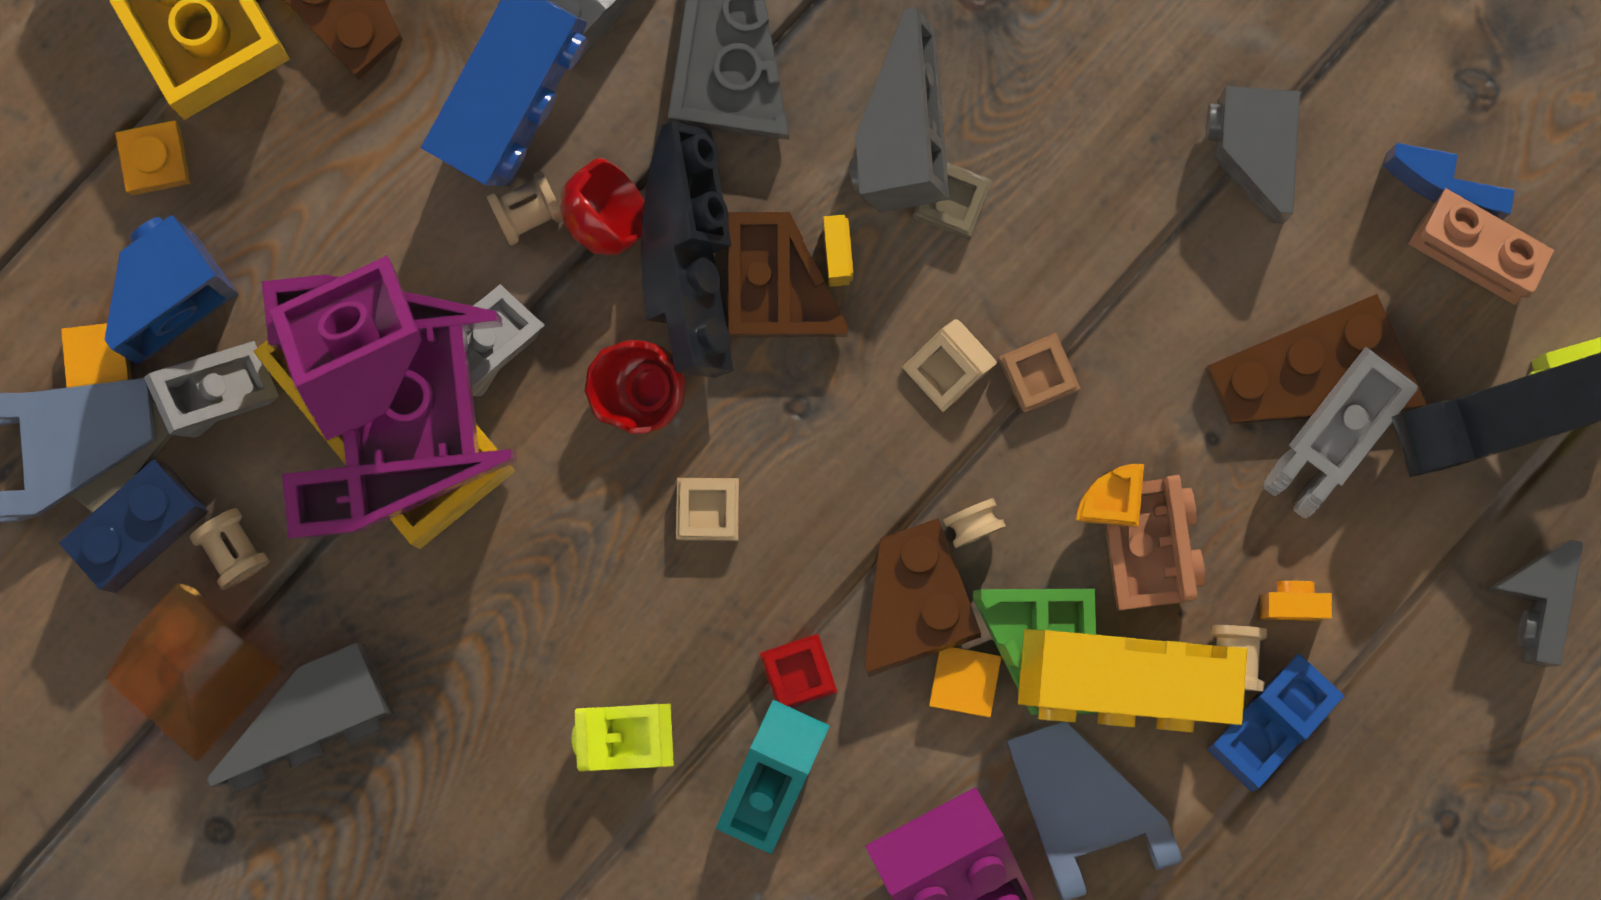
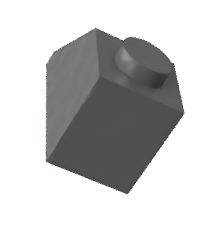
(1258, 144)

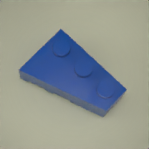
(506, 89)

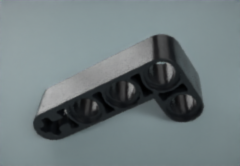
(1500, 417)

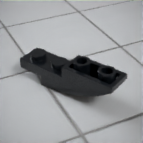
(680, 233)

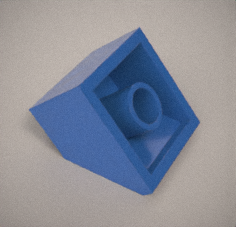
(162, 289)

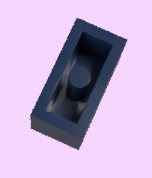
(133, 527)

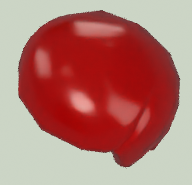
(602, 208)
(635, 387)

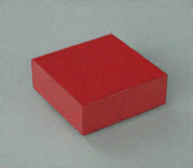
(798, 672)

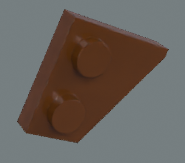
(775, 281)
(916, 600)

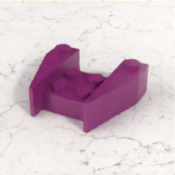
(412, 451)

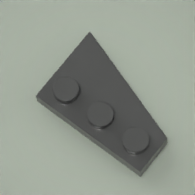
(728, 70)

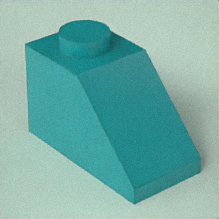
(772, 776)

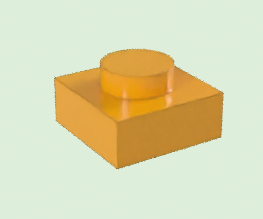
(153, 158)
(1295, 602)

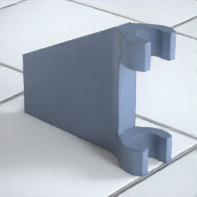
(73, 439)
(1083, 804)

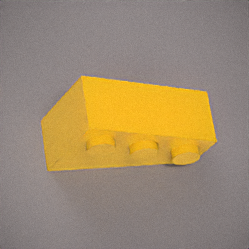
(1131, 679)

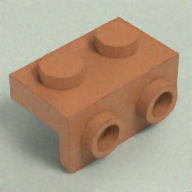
(1481, 247)
(1155, 560)

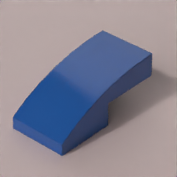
(1432, 171)
(1275, 722)

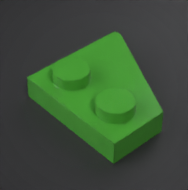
(1013, 610)

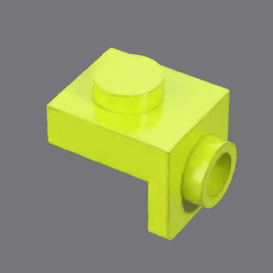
(623, 737)

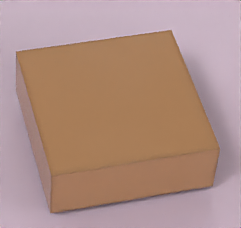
(1039, 373)

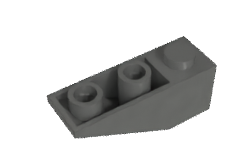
(314, 706)

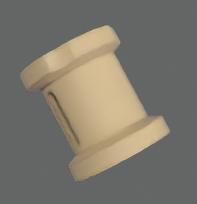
(525, 207)
(227, 527)
(1248, 638)

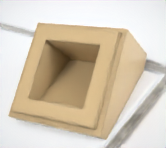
(949, 364)

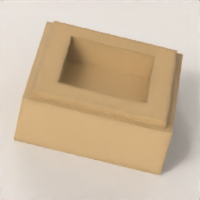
(707, 509)

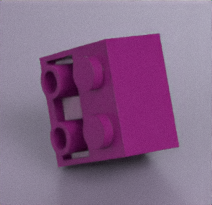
(949, 856)

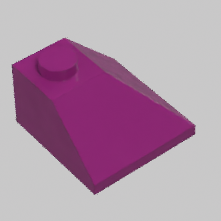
(349, 346)

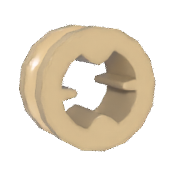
(974, 523)

